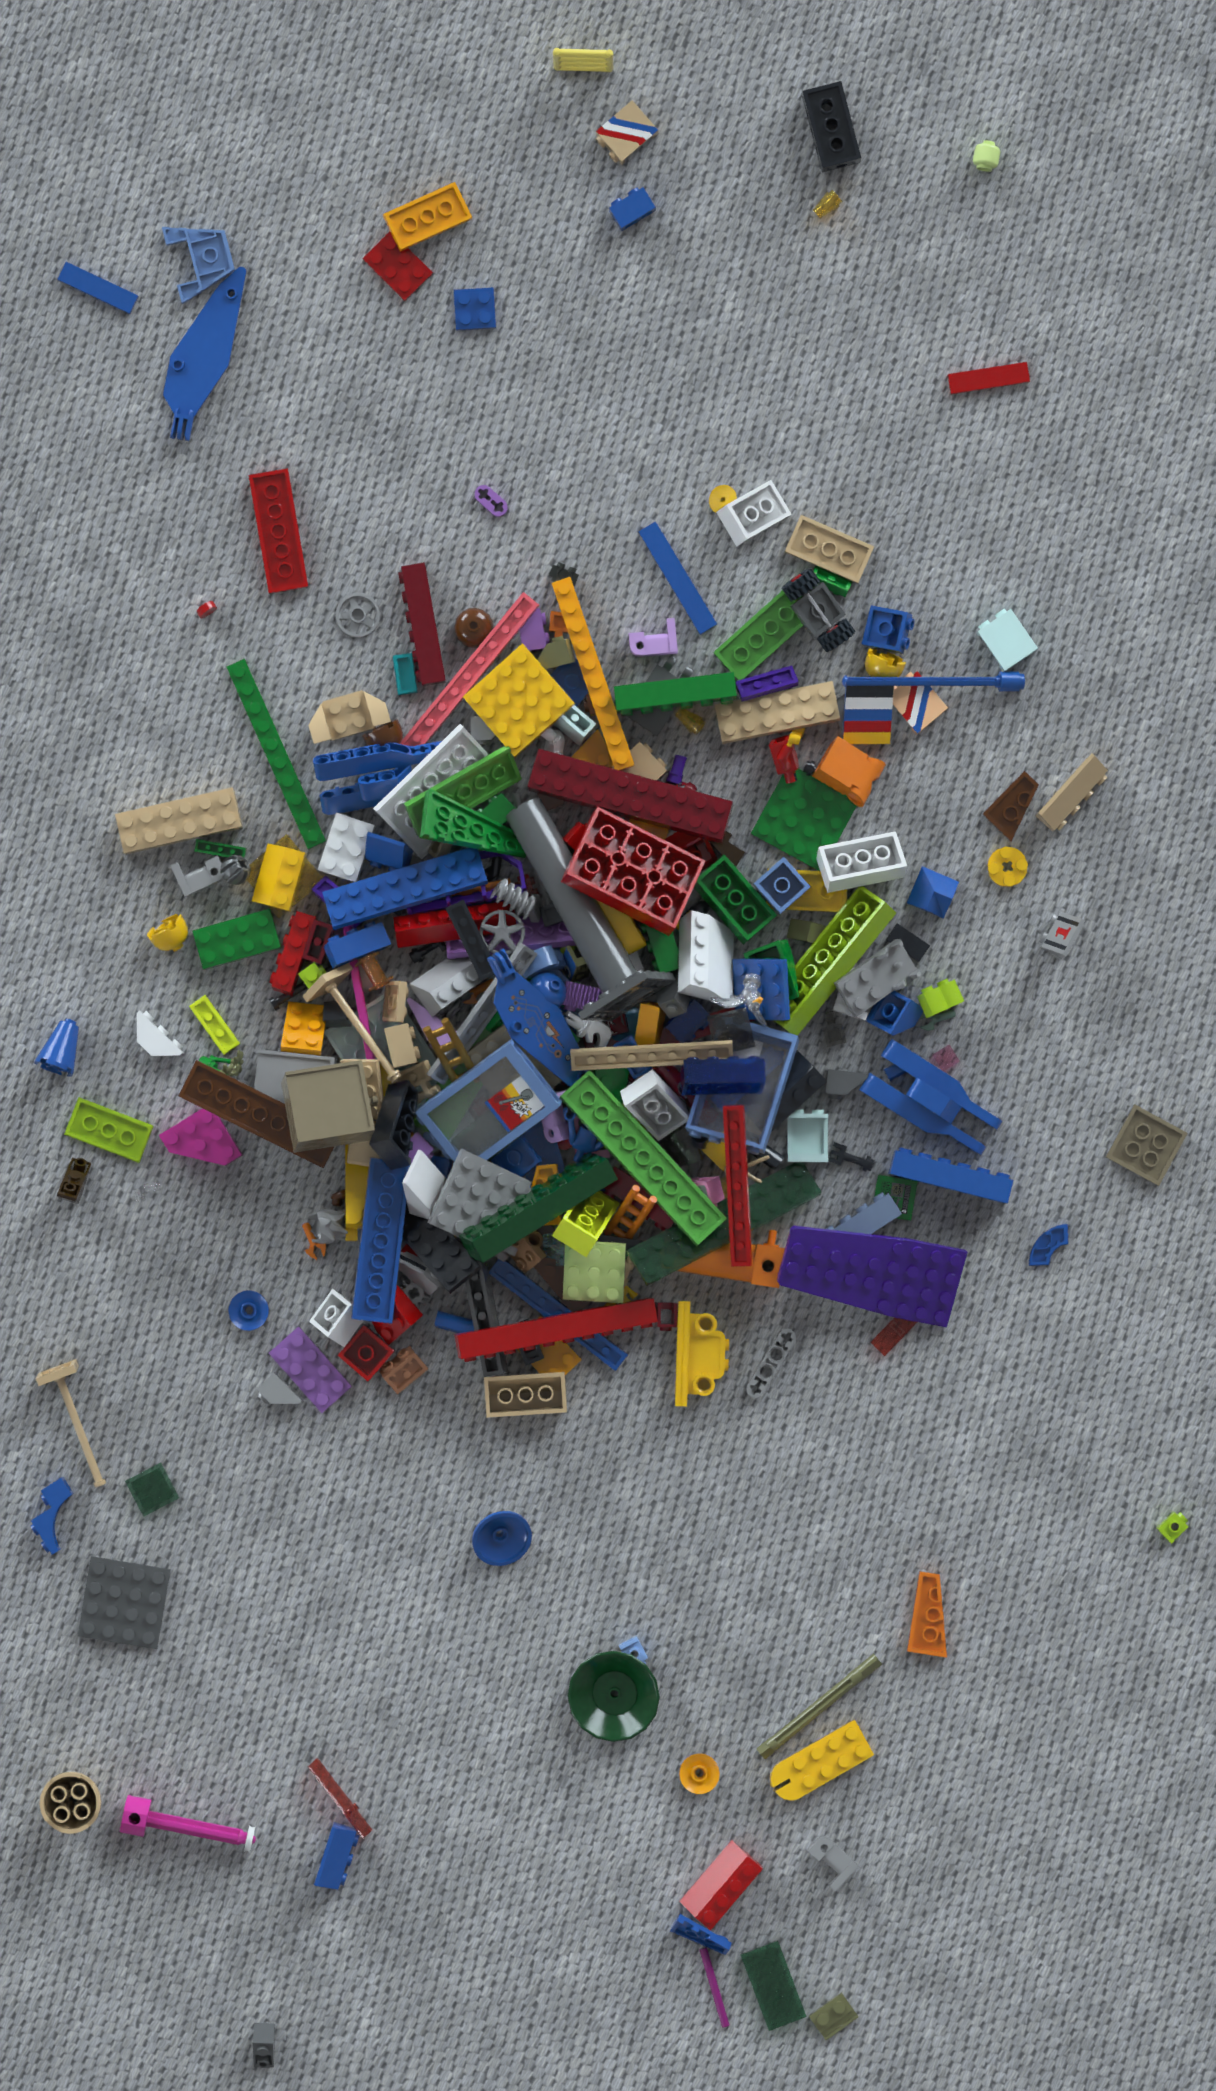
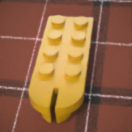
(820, 1762)

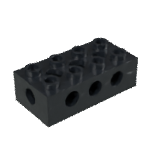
(839, 115)

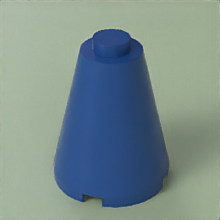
(60, 1049)

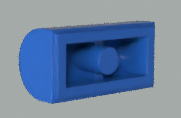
(453, 1323)

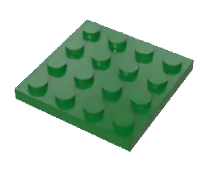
(803, 817)

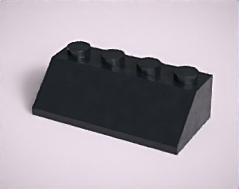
(800, 1085)

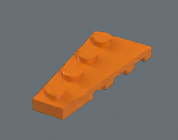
(927, 1622)

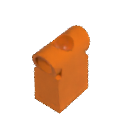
(848, 771)

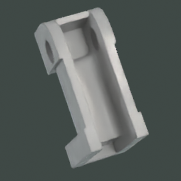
(198, 879)
(835, 1858)

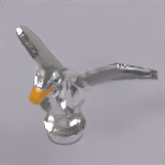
(749, 997)

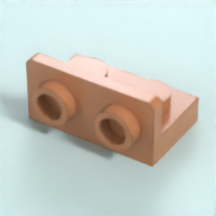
(403, 1369)

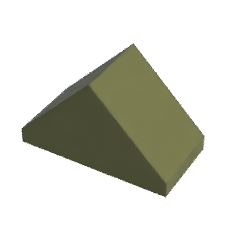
(804, 930)

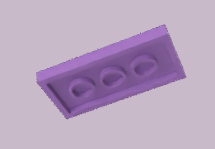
(310, 1369)

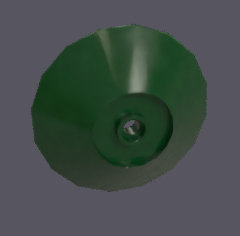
(608, 1715)

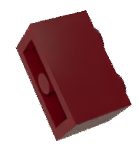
(316, 941)

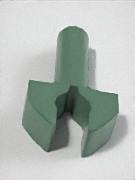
(937, 1018)

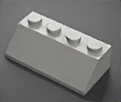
(445, 984)

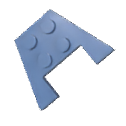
(209, 257)

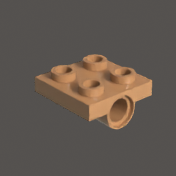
(528, 1254)

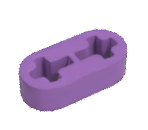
(494, 497)

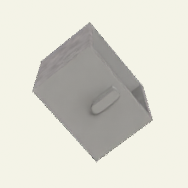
(274, 1064)

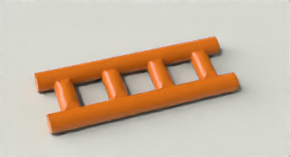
(627, 1206)

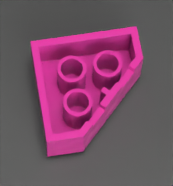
(202, 1138)

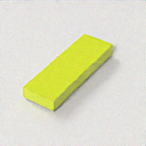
(214, 1025)

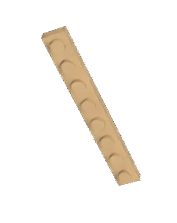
(647, 1055)

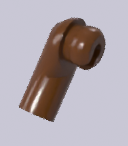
(337, 1198)

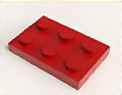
(398, 268)

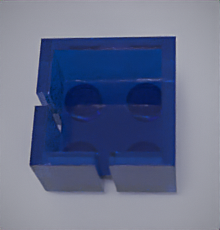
(686, 1024)

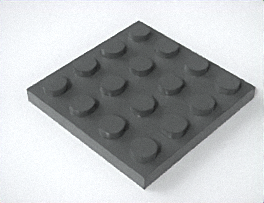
(124, 1602)

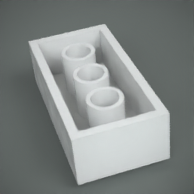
(861, 862)

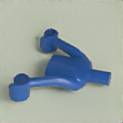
(584, 1140)

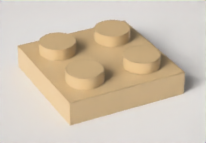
(394, 1001)

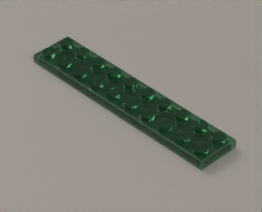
(767, 1201)

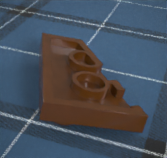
(1011, 805)

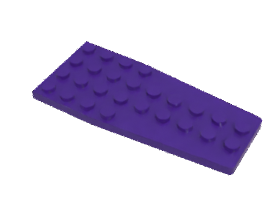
(874, 1272)

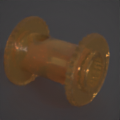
(374, 971)

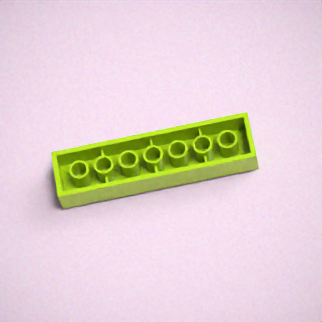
(835, 954)

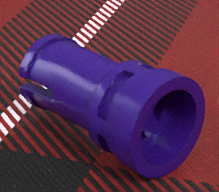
(675, 775)

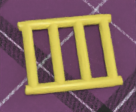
(583, 60)

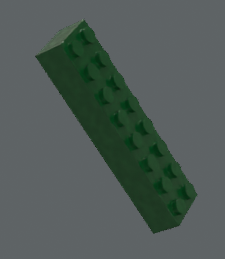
(537, 1207)

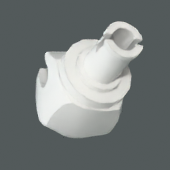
(588, 1028)

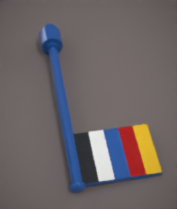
(871, 701)

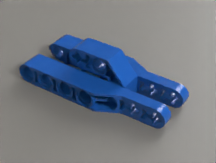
(367, 759)
(934, 1090)

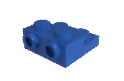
(888, 629)

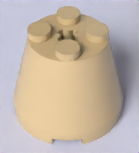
(64, 1813)

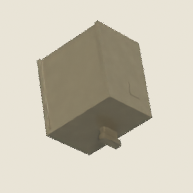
(328, 1106)

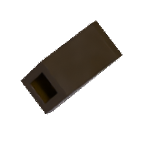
(74, 1181)

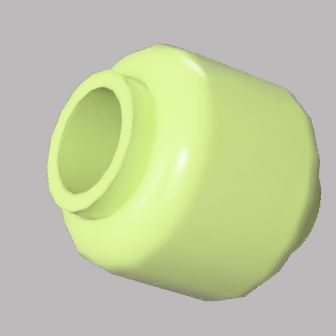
(986, 156)

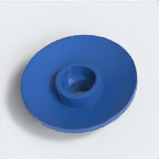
(241, 1318)

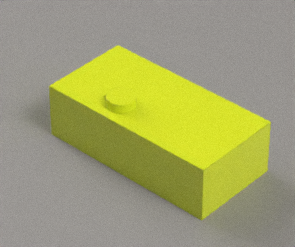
(586, 1222)

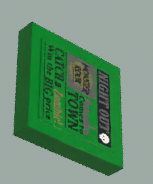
(901, 1191)

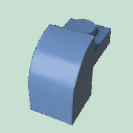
(547, 959)

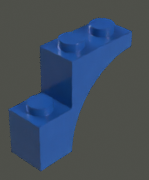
(44, 1524)

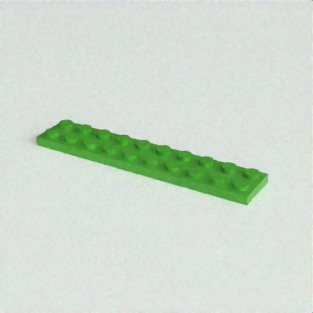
(643, 1157)

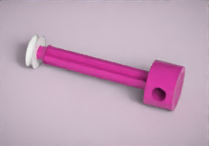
(179, 1824)

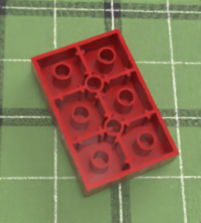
(633, 871)

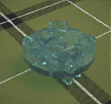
(555, 1249)

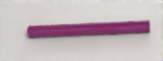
(714, 1987)

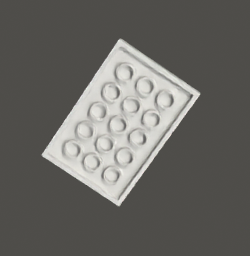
(448, 758)

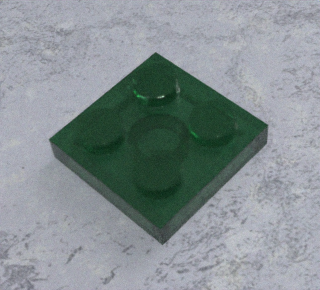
(152, 1489)

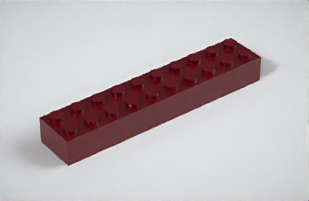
(630, 796)

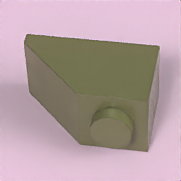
(557, 653)

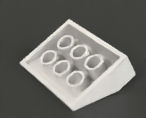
(705, 957)

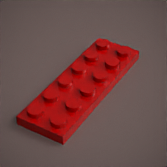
(278, 531)

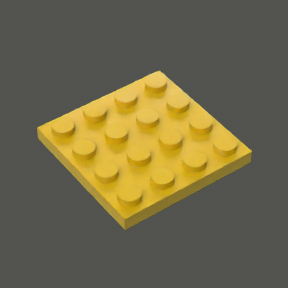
(519, 700)

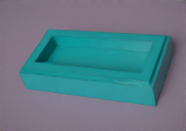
(405, 674)

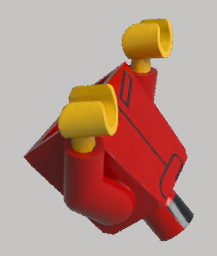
(785, 755)

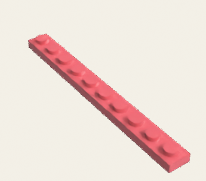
(471, 671)

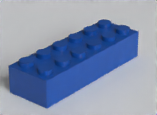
(949, 1176)

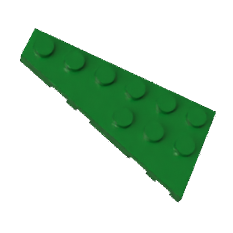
(458, 825)

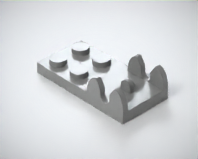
(876, 977)

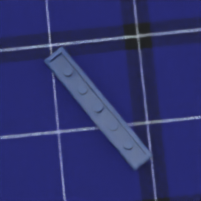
(677, 578)

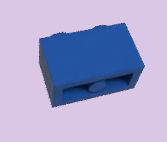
(632, 208)

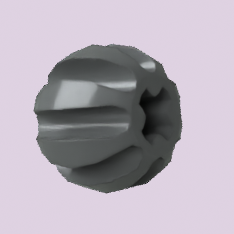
(235, 869)

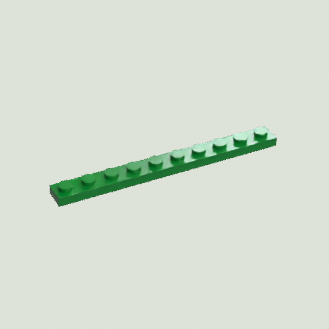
(276, 754)

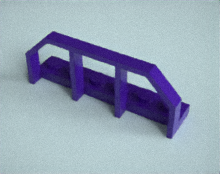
(475, 898)

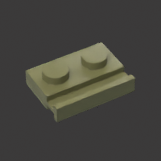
(833, 2016)

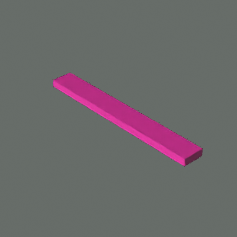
(360, 999)

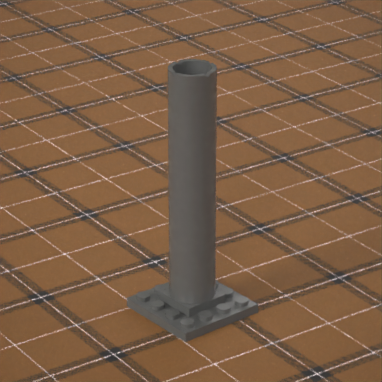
(584, 919)

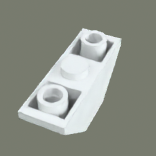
(155, 1038)

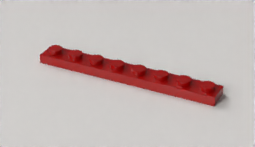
(737, 1185)

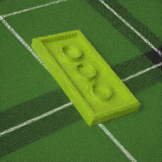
(109, 1130)

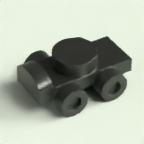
(558, 573)

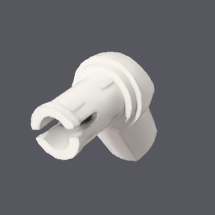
(554, 741)

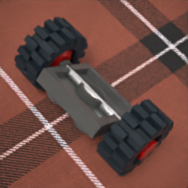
(818, 610)

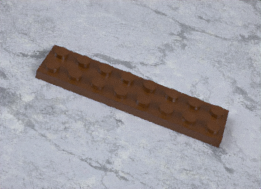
(244, 1108)

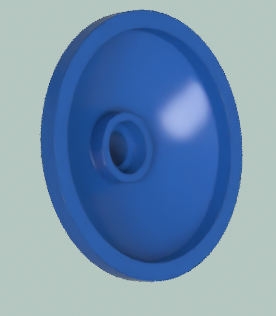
(502, 1547)

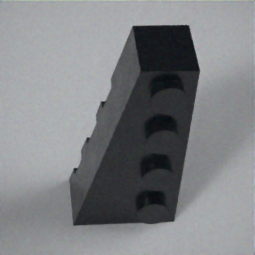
(395, 1125)

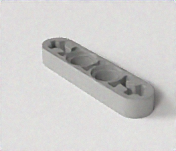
(768, 1361)

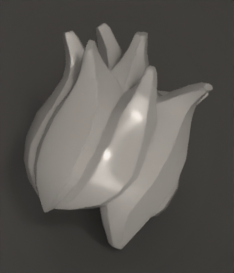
(328, 1226)

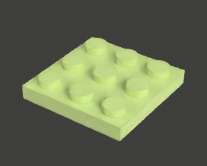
(597, 1276)

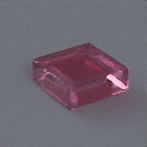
(946, 1058)

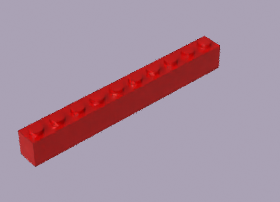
(556, 1328)

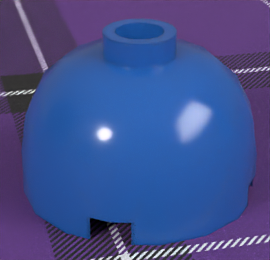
(551, 987)

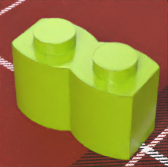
(940, 998)

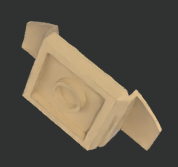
(347, 716)

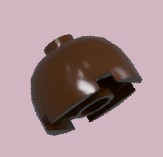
(473, 627)
(385, 734)

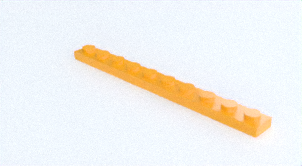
(593, 674)

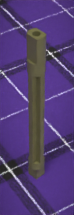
(820, 1705)

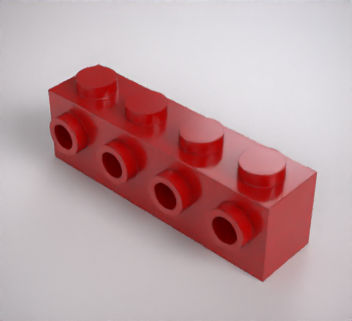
(291, 960)

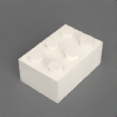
(345, 848)
(655, 1105)

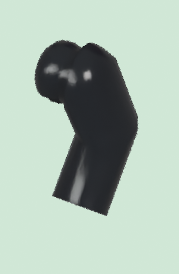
(494, 870)

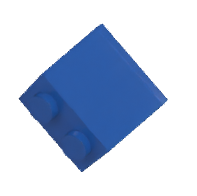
(387, 852)

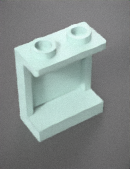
(1006, 639)
(807, 1136)

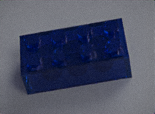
(723, 1076)

